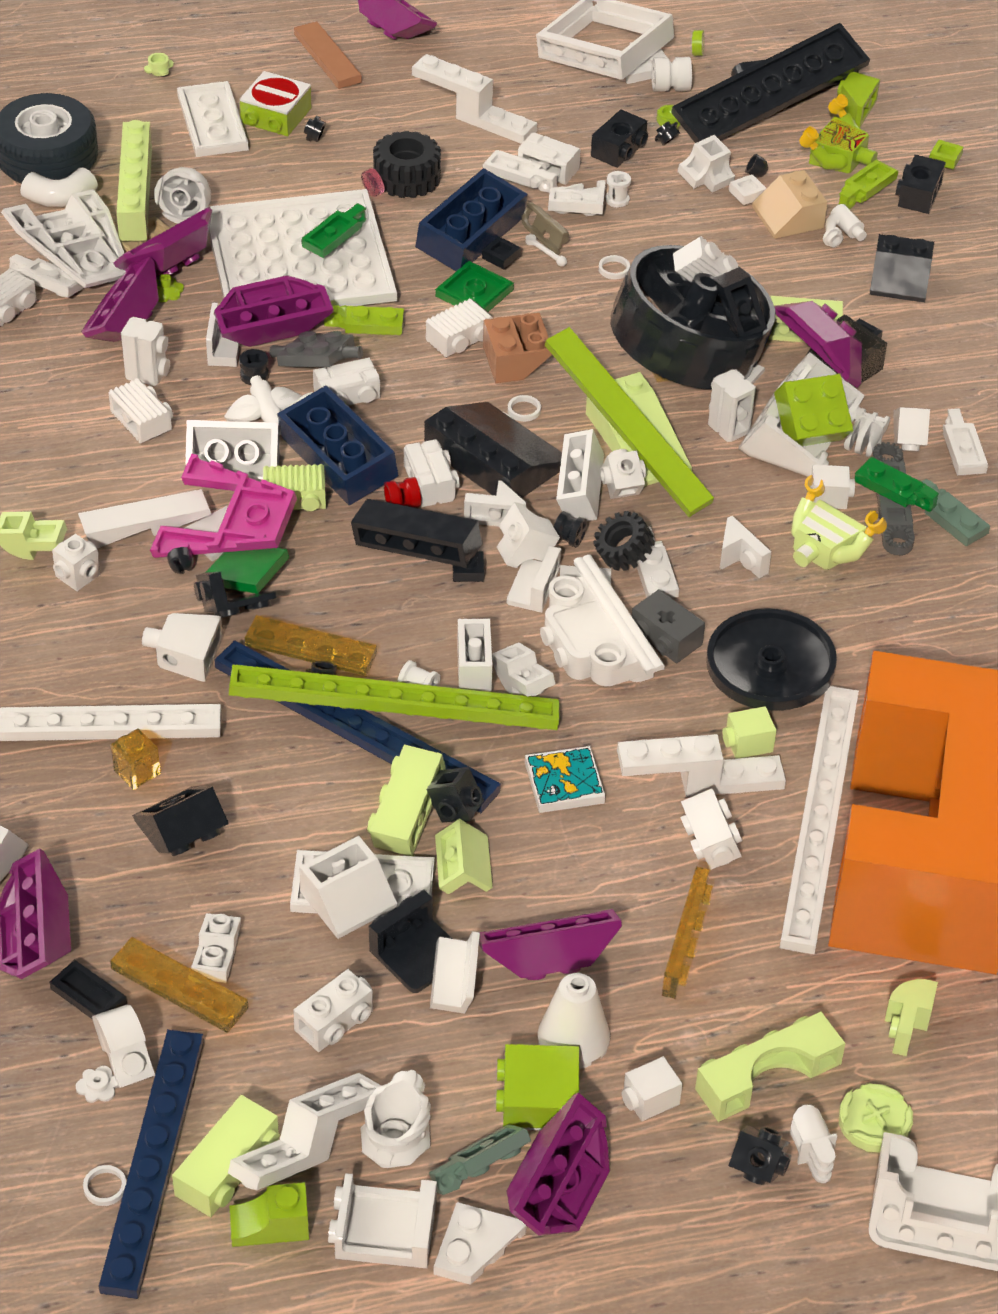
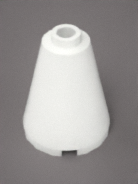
(576, 1019)

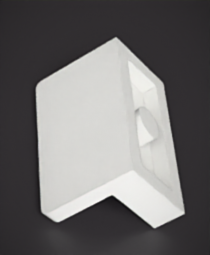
(219, 349)
(533, 581)
(454, 973)

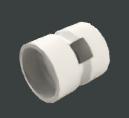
(674, 74)

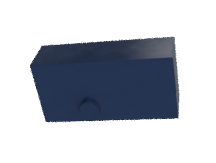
(471, 219)
(332, 435)

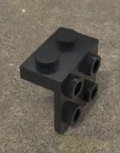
(212, 593)
(407, 941)

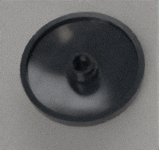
(771, 659)

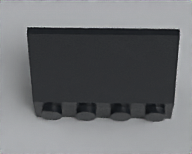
(493, 447)

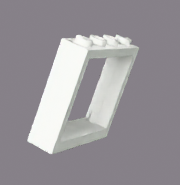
(557, 44)

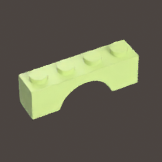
(806, 1046)

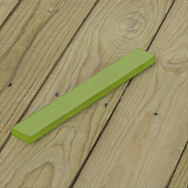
(629, 422)

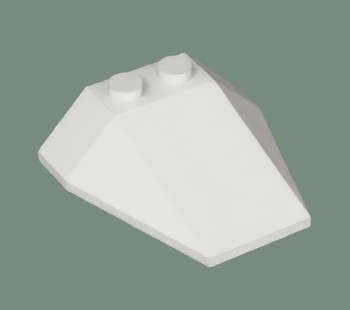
(75, 239)

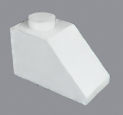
(911, 428)

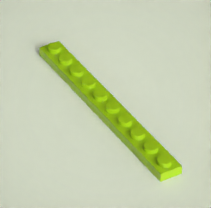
(394, 697)

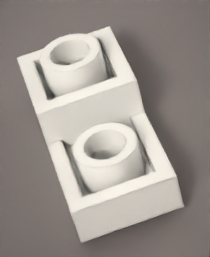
(216, 946)

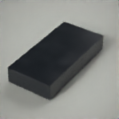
(86, 990)

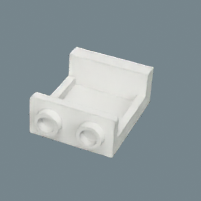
(383, 1224)

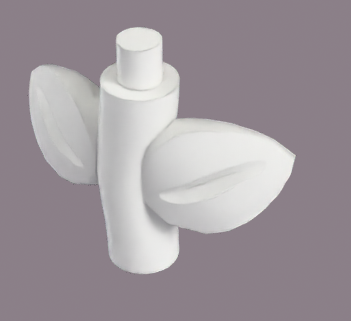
(261, 403)

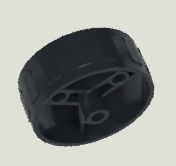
(691, 336)

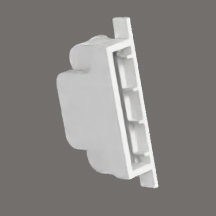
(595, 631)

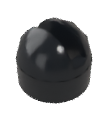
(757, 166)
(180, 560)

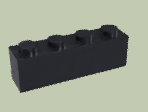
(416, 532)

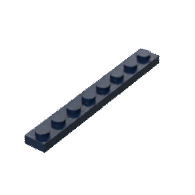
(151, 1165)

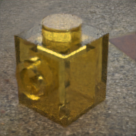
(135, 758)

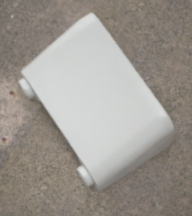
(769, 442)
(933, 1209)

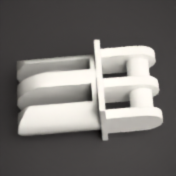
(869, 430)
(814, 1142)

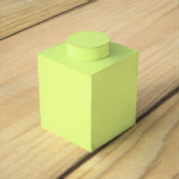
(749, 732)

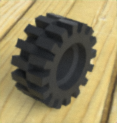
(629, 552)

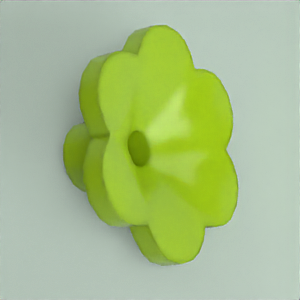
(168, 288)

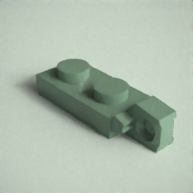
(956, 517)
(477, 1157)

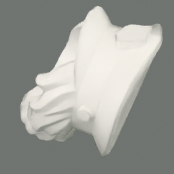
(397, 1121)

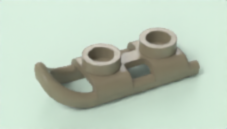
(542, 224)

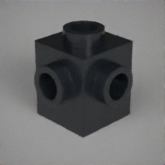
(455, 795)
(748, 1155)

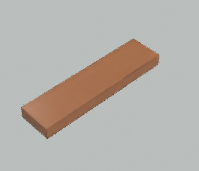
(327, 55)

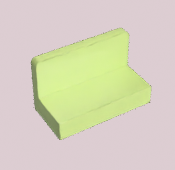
(462, 857)

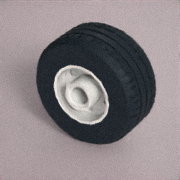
(46, 137)

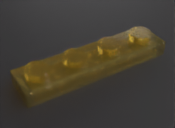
(310, 645)
(685, 942)
(179, 984)

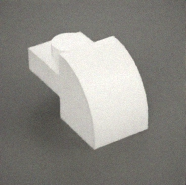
(520, 672)

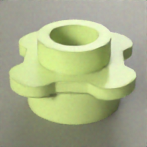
(158, 64)

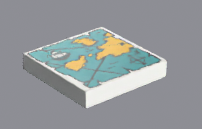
(564, 779)

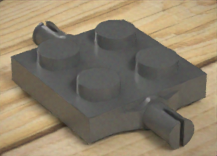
(316, 350)

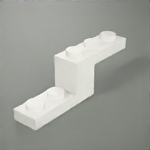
(474, 98)
(700, 765)
(305, 1133)

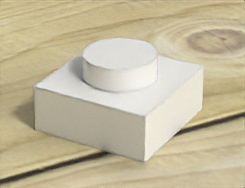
(746, 189)

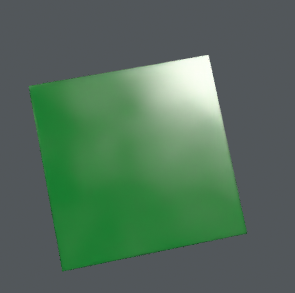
(474, 283)
(249, 568)

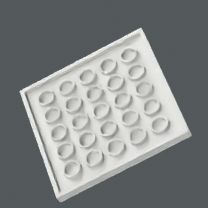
(265, 243)

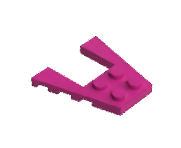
(251, 522)

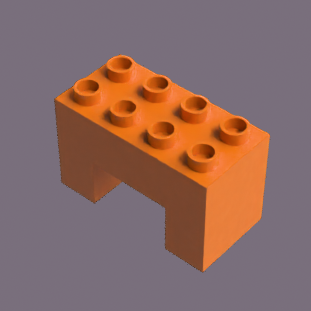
(915, 880)

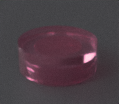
(372, 182)

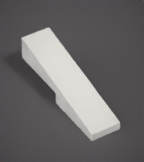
(124, 520)

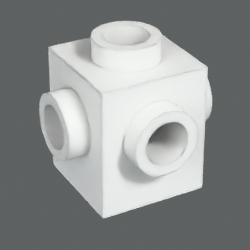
(623, 473)
(76, 562)

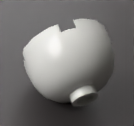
(182, 193)

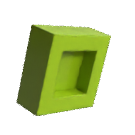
(947, 152)

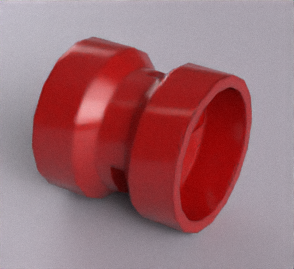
(403, 493)

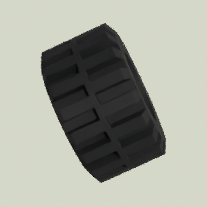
(408, 163)

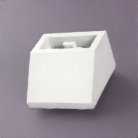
(346, 887)

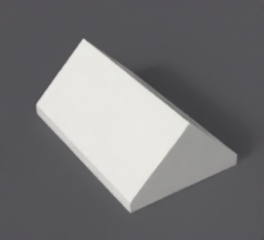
(235, 445)

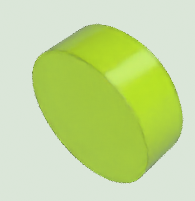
(698, 42)
(664, 115)

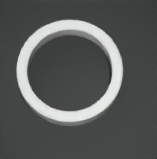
(614, 258)
(524, 398)
(104, 1169)

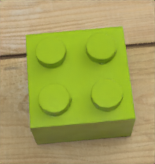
(814, 410)

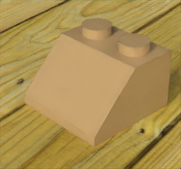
(791, 205)

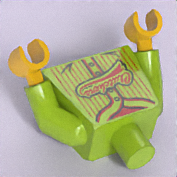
(840, 143)

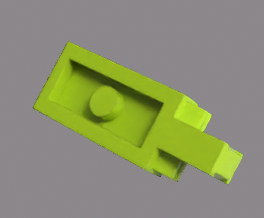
(867, 183)
(367, 319)

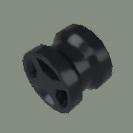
(253, 363)
(570, 529)

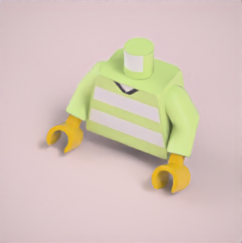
(828, 535)

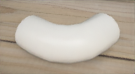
(56, 192)

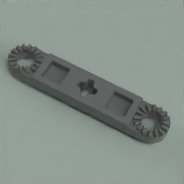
(897, 517)

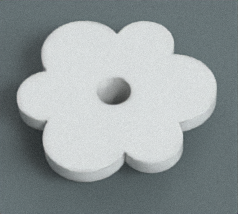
(97, 1084)

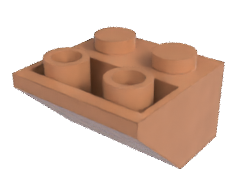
(515, 346)

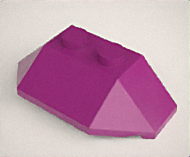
(396, 17)
(172, 246)
(129, 297)
(271, 310)
(826, 336)
(33, 917)
(552, 945)
(562, 1170)

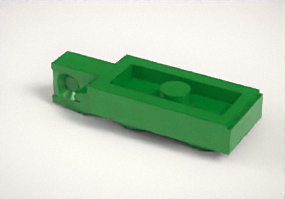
(334, 230)
(896, 485)

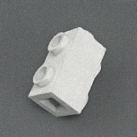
(707, 821)
(333, 1010)

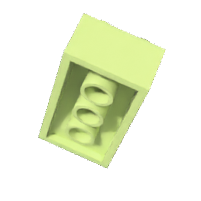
(646, 400)

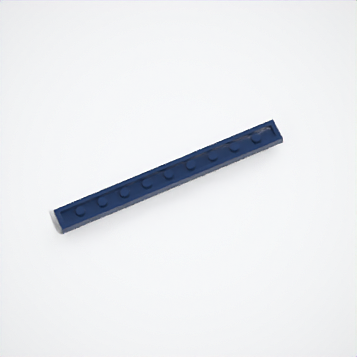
(354, 724)

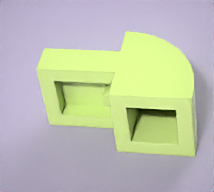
(25, 536)
(908, 1009)

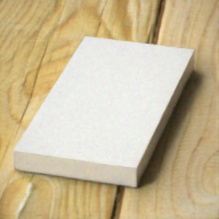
(212, 119)
(404, 874)

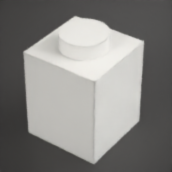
(837, 484)
(651, 1089)

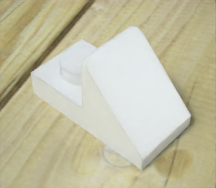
(490, 509)
(743, 546)

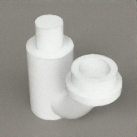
(847, 222)

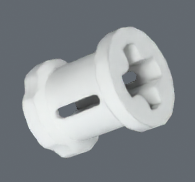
(618, 189)
(412, 674)

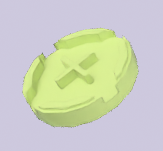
(871, 1112)

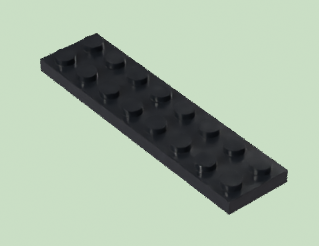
(771, 85)

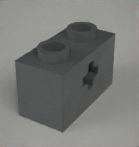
(668, 626)

